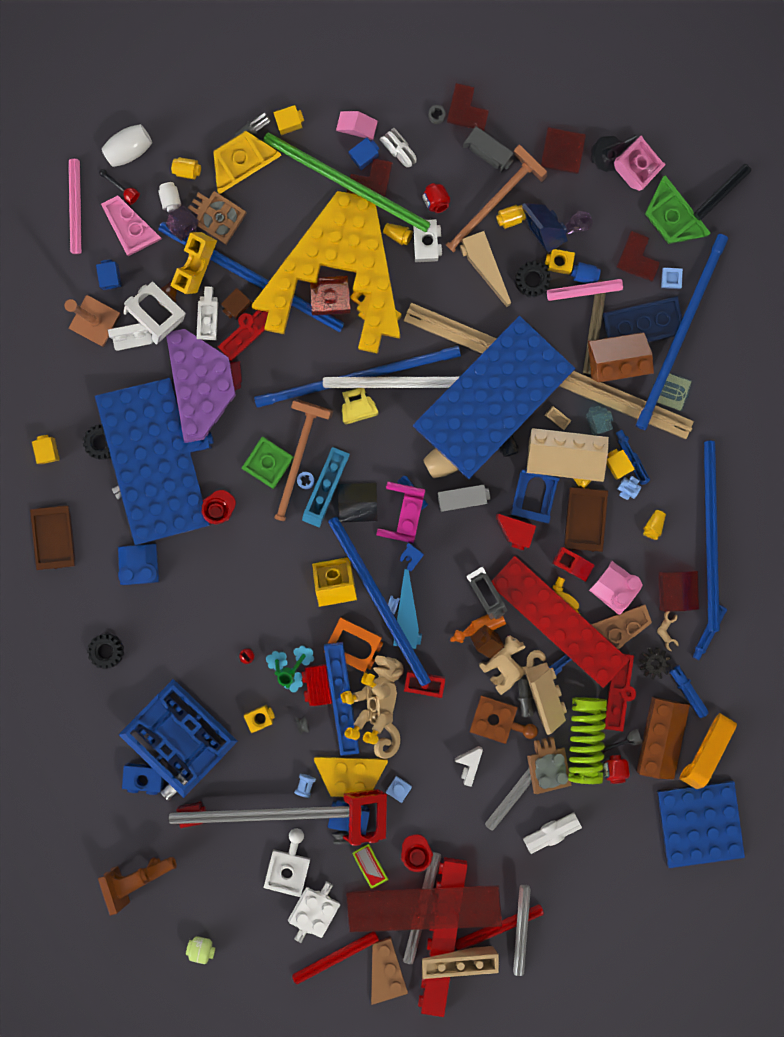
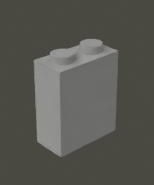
(463, 498)

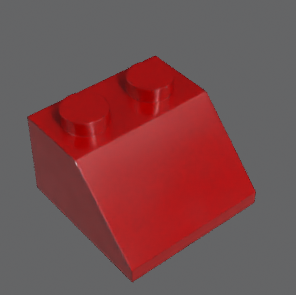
(516, 531)

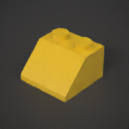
(334, 581)

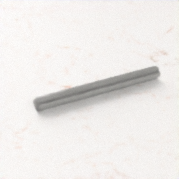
(415, 934)

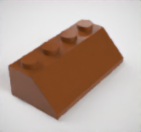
(662, 738)

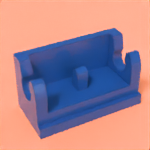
(413, 553)

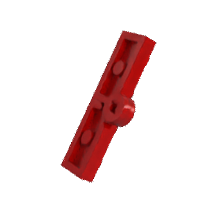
(250, 329)
(618, 695)

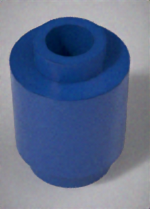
(585, 273)

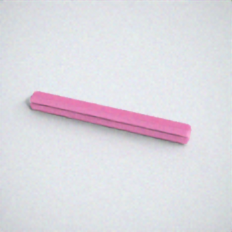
(75, 206)

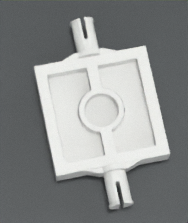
(313, 912)

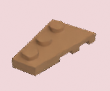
(623, 627)
(386, 972)

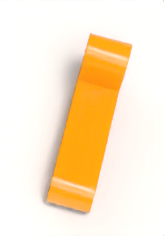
(710, 752)

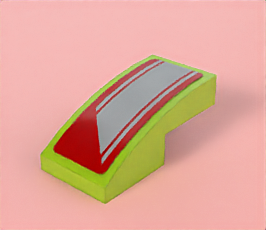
(370, 866)

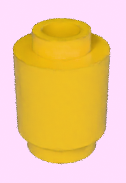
(186, 168)
(510, 216)

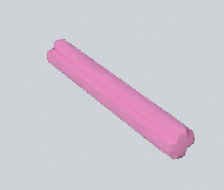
(585, 289)

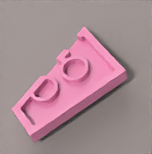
(129, 227)

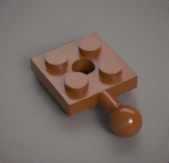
(501, 730)

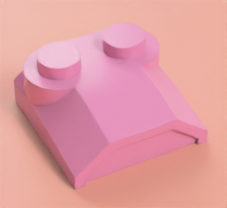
(638, 164)
(616, 588)

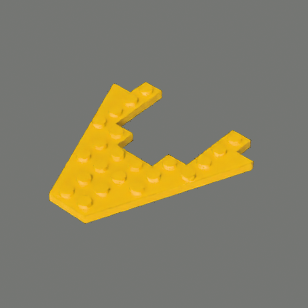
(345, 239)

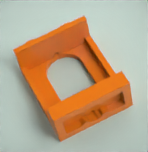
(373, 639)

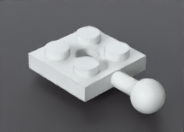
(296, 863)

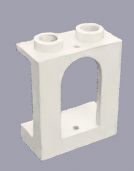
(158, 332)

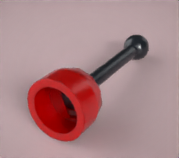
(130, 194)

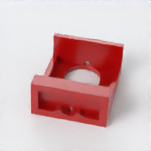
(355, 800)

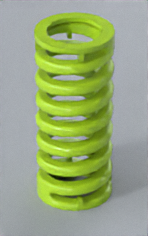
(595, 706)

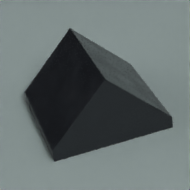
(357, 502)

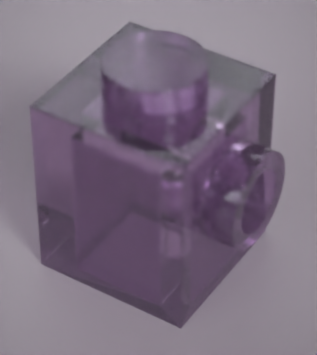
(182, 223)

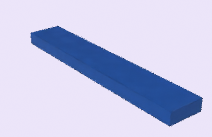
(340, 683)

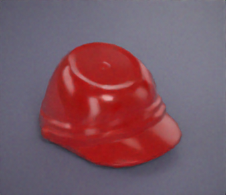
(218, 507)
(416, 853)

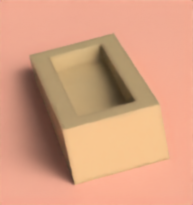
(557, 417)

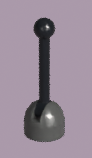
(633, 738)

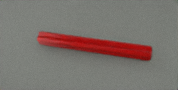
(489, 932)
(335, 957)

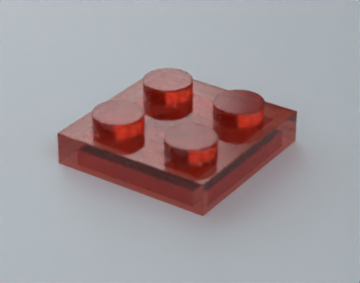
(563, 150)
(330, 295)

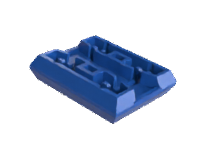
(178, 738)

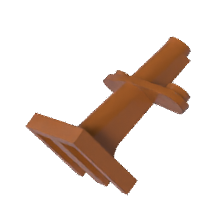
(117, 887)

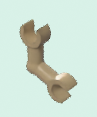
(663, 633)

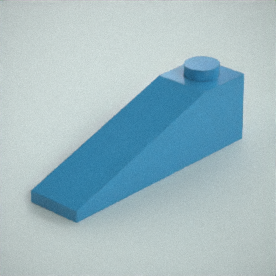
(325, 487)
(407, 614)

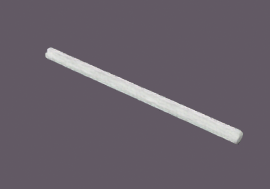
(388, 382)

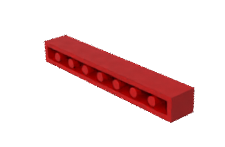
(442, 942)

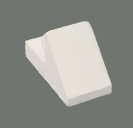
(472, 760)

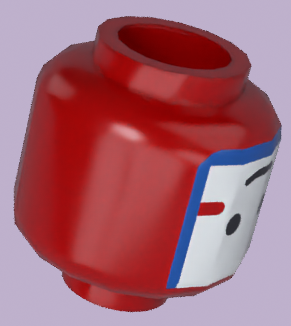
(436, 198)
(616, 769)

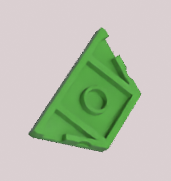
(673, 215)

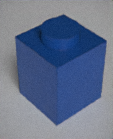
(364, 153)
(108, 275)

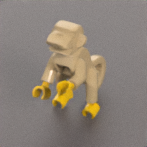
(381, 700)

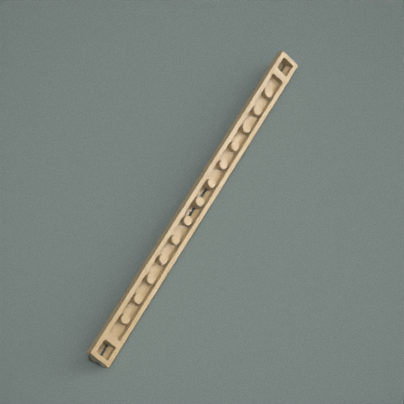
(574, 382)

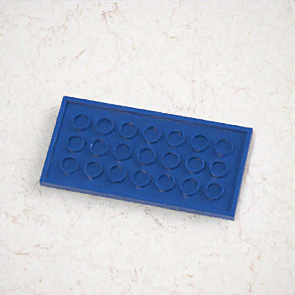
(493, 397)
(151, 461)

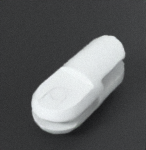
(399, 147)

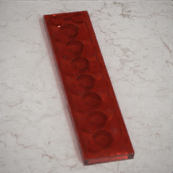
(424, 908)

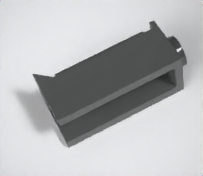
(489, 149)
(498, 609)

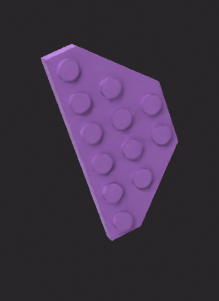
(201, 383)

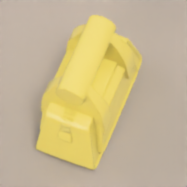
(357, 409)

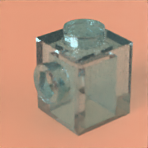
(599, 420)

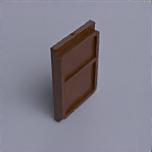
(586, 519)
(52, 537)

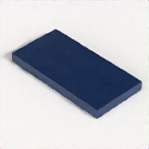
(655, 319)

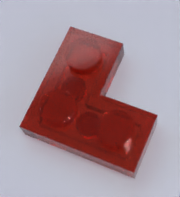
(462, 112)
(378, 177)
(632, 258)

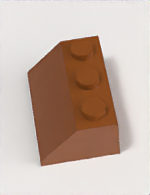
(620, 357)

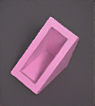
(357, 124)

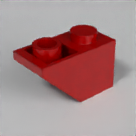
(573, 564)

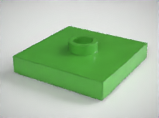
(267, 462)

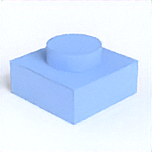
(671, 278)
(398, 789)

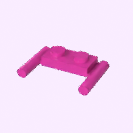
(409, 513)

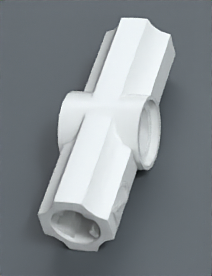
(552, 833)

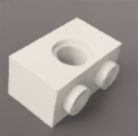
(424, 252)

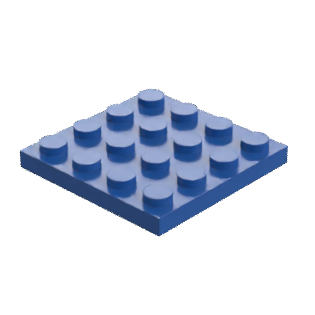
(701, 824)

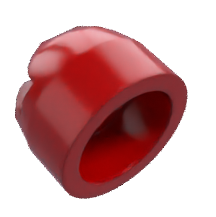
(249, 653)

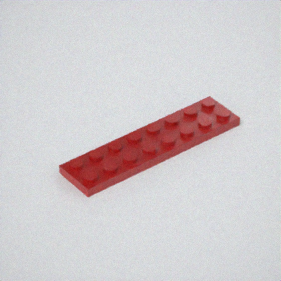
(559, 622)

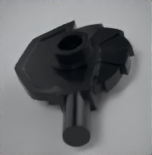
(607, 150)

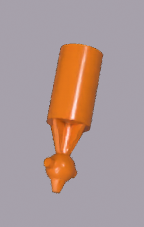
(476, 624)

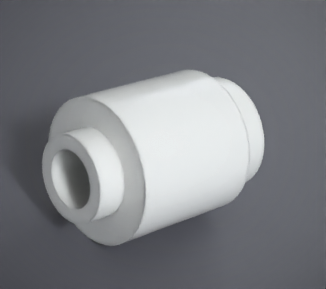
(169, 197)

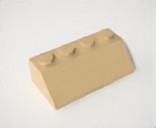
(567, 454)

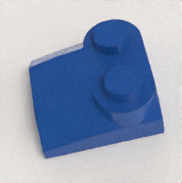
(138, 564)

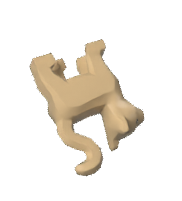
(509, 668)

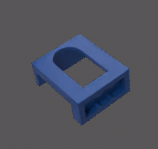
(544, 515)

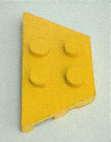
(240, 159)
(349, 774)

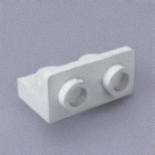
(130, 336)

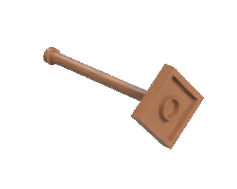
(528, 165)
(92, 319)
(311, 412)

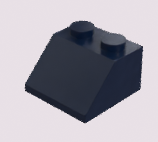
(545, 225)

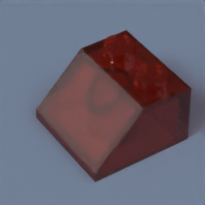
(678, 591)

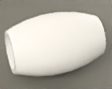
(126, 145)

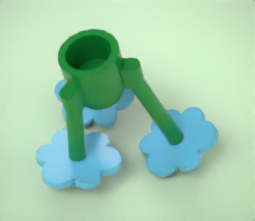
(287, 676)

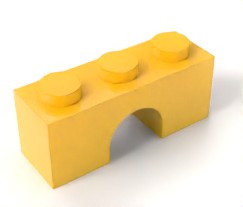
(200, 249)

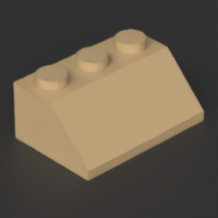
(546, 696)

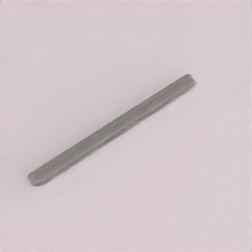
(259, 815)

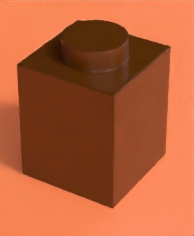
(236, 304)
(487, 641)

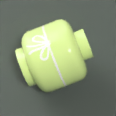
(200, 950)

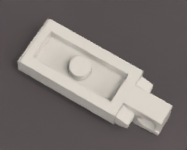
(207, 315)

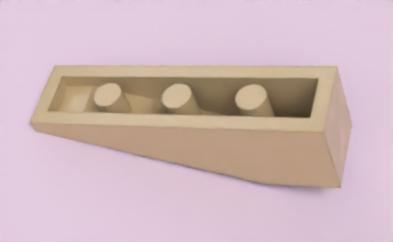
(481, 257)
(462, 963)

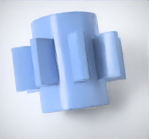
(629, 487)

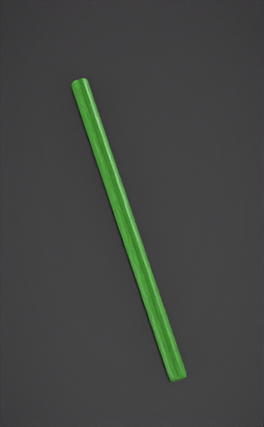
(347, 182)

